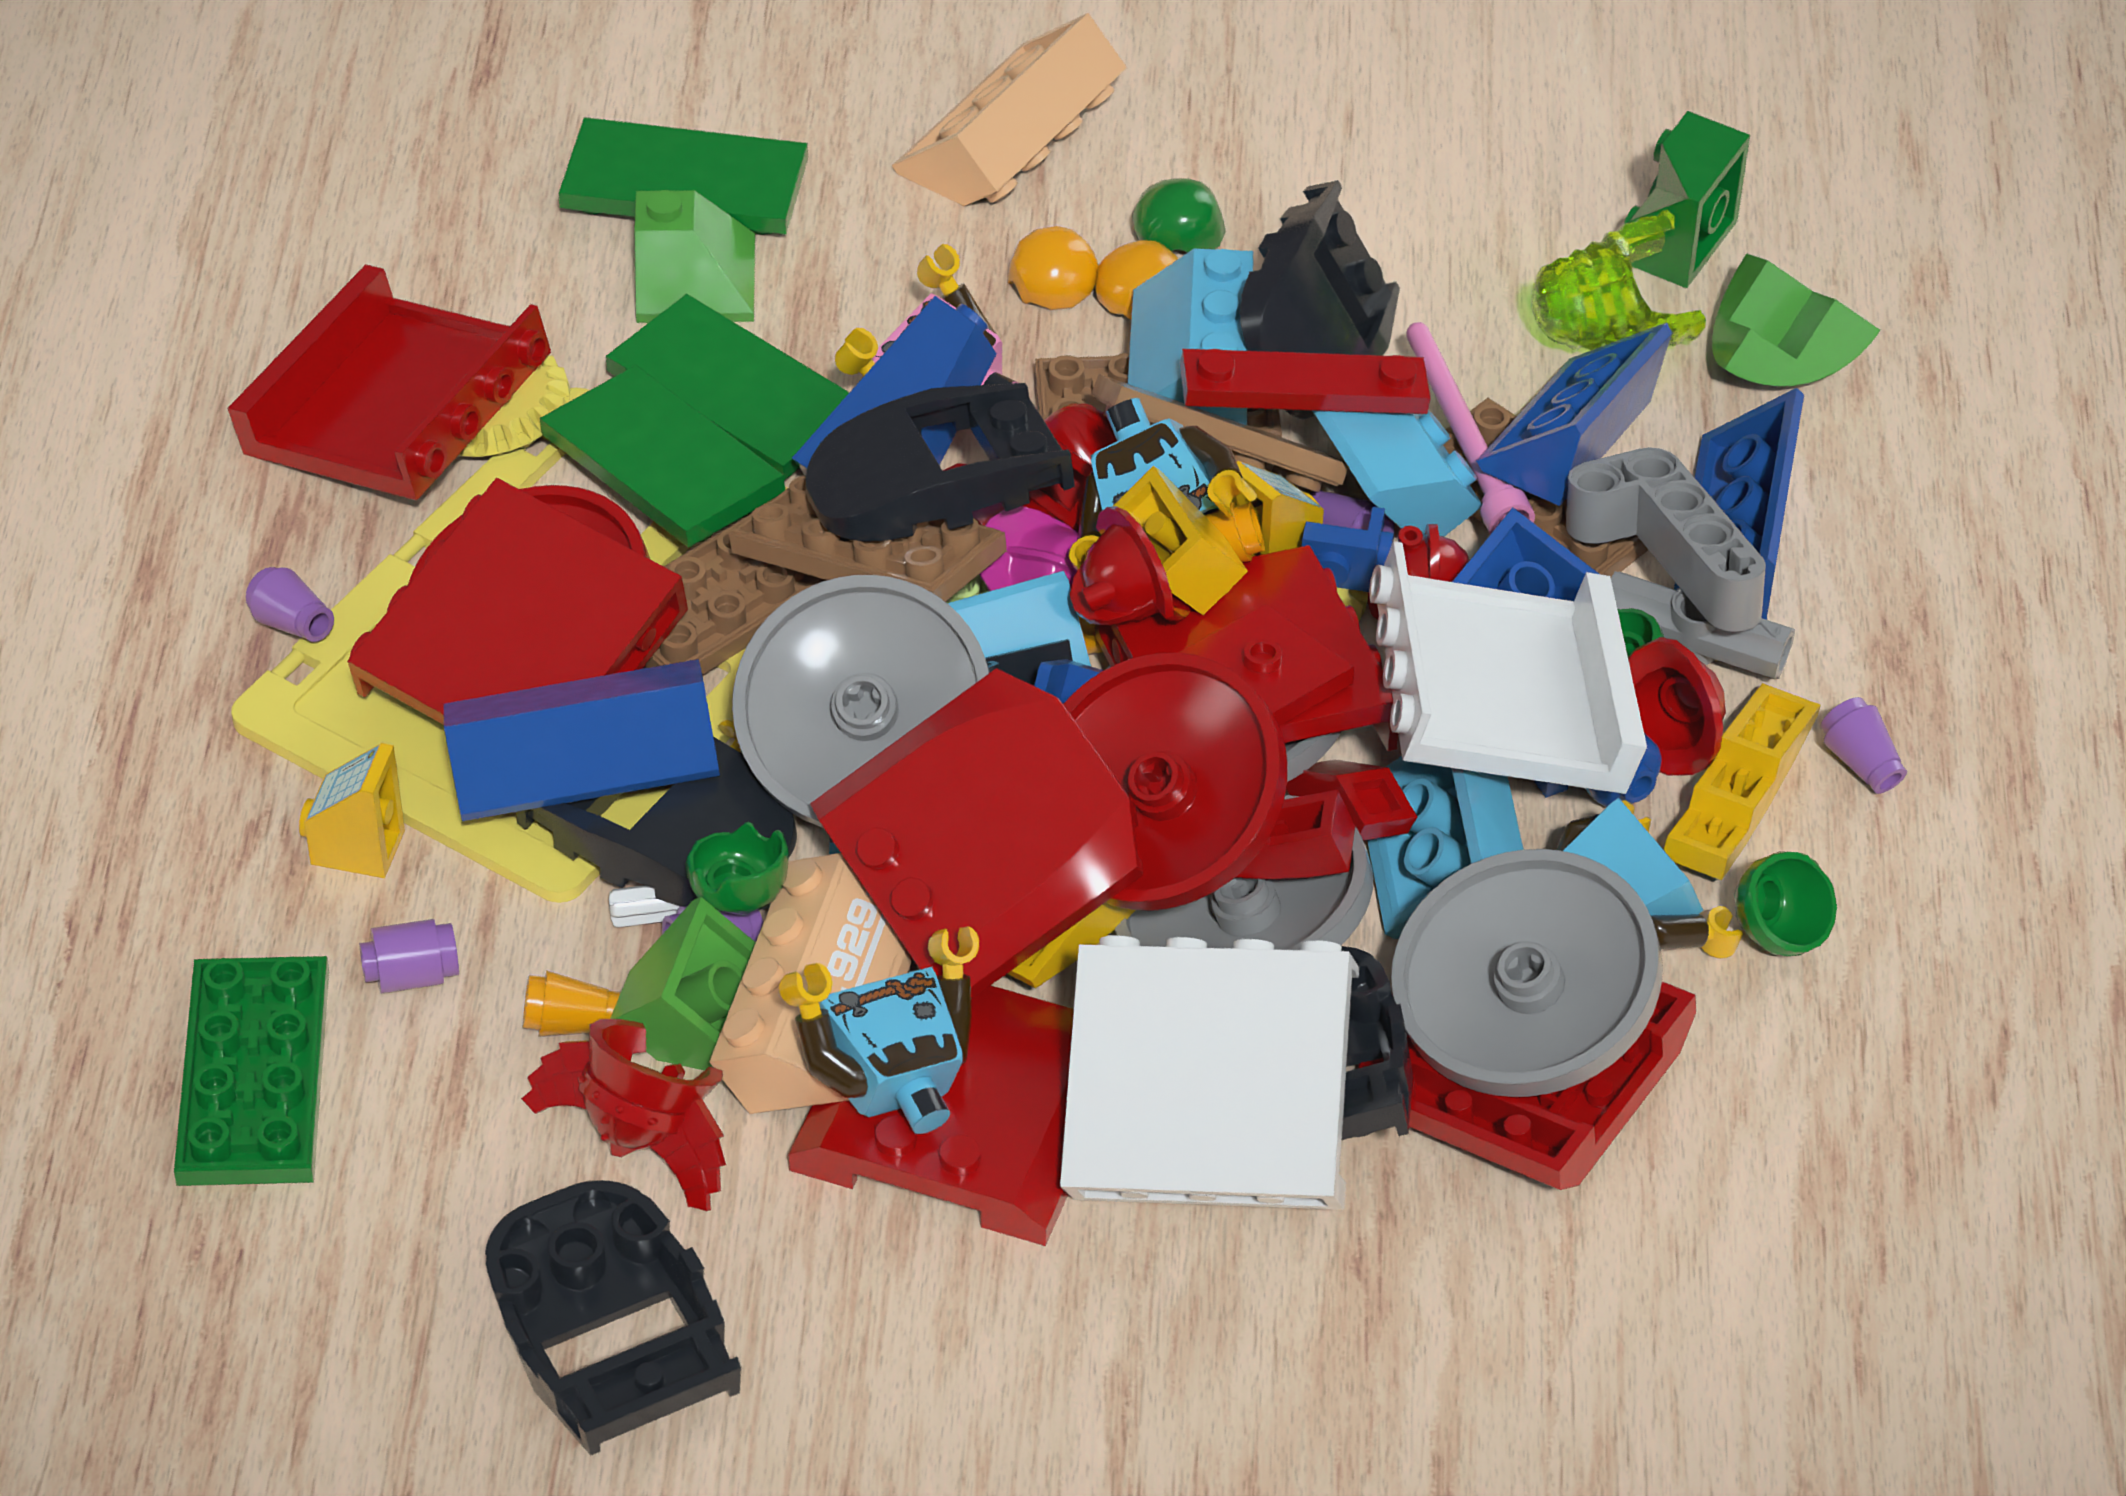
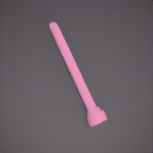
(1498, 495)

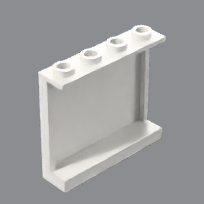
(1509, 679)
(1208, 1074)

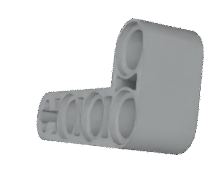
(1679, 523)

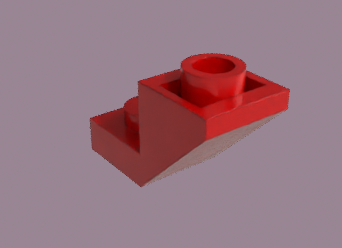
(1368, 792)

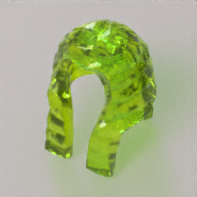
(1594, 294)

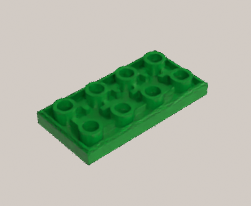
(741, 174)
(732, 379)
(662, 455)
(252, 1071)

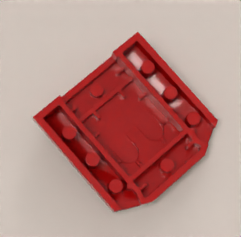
(986, 824)
(1002, 1131)
(1560, 1132)

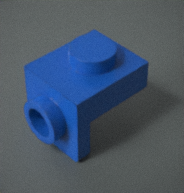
(1350, 551)

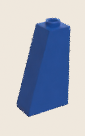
(933, 352)

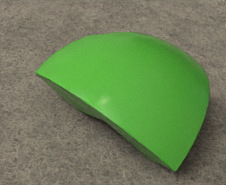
(1781, 330)

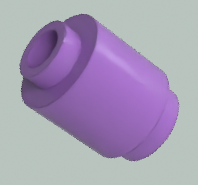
(409, 955)

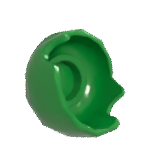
(1179, 215)
(738, 869)

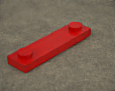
(1304, 381)

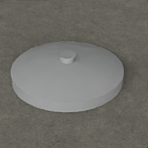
(844, 679)
(1266, 910)
(1527, 972)

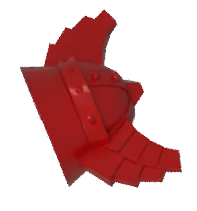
(636, 1104)

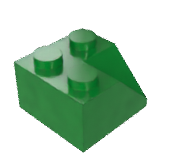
(1702, 187)

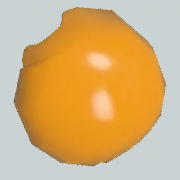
(1053, 268)
(1126, 270)

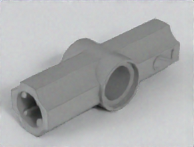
(1757, 649)

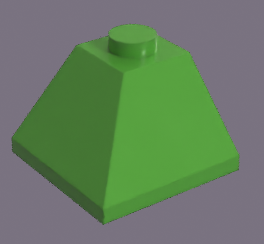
(694, 250)
(687, 985)

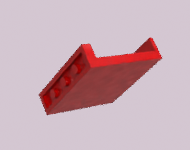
(385, 388)
(1307, 596)
(515, 607)

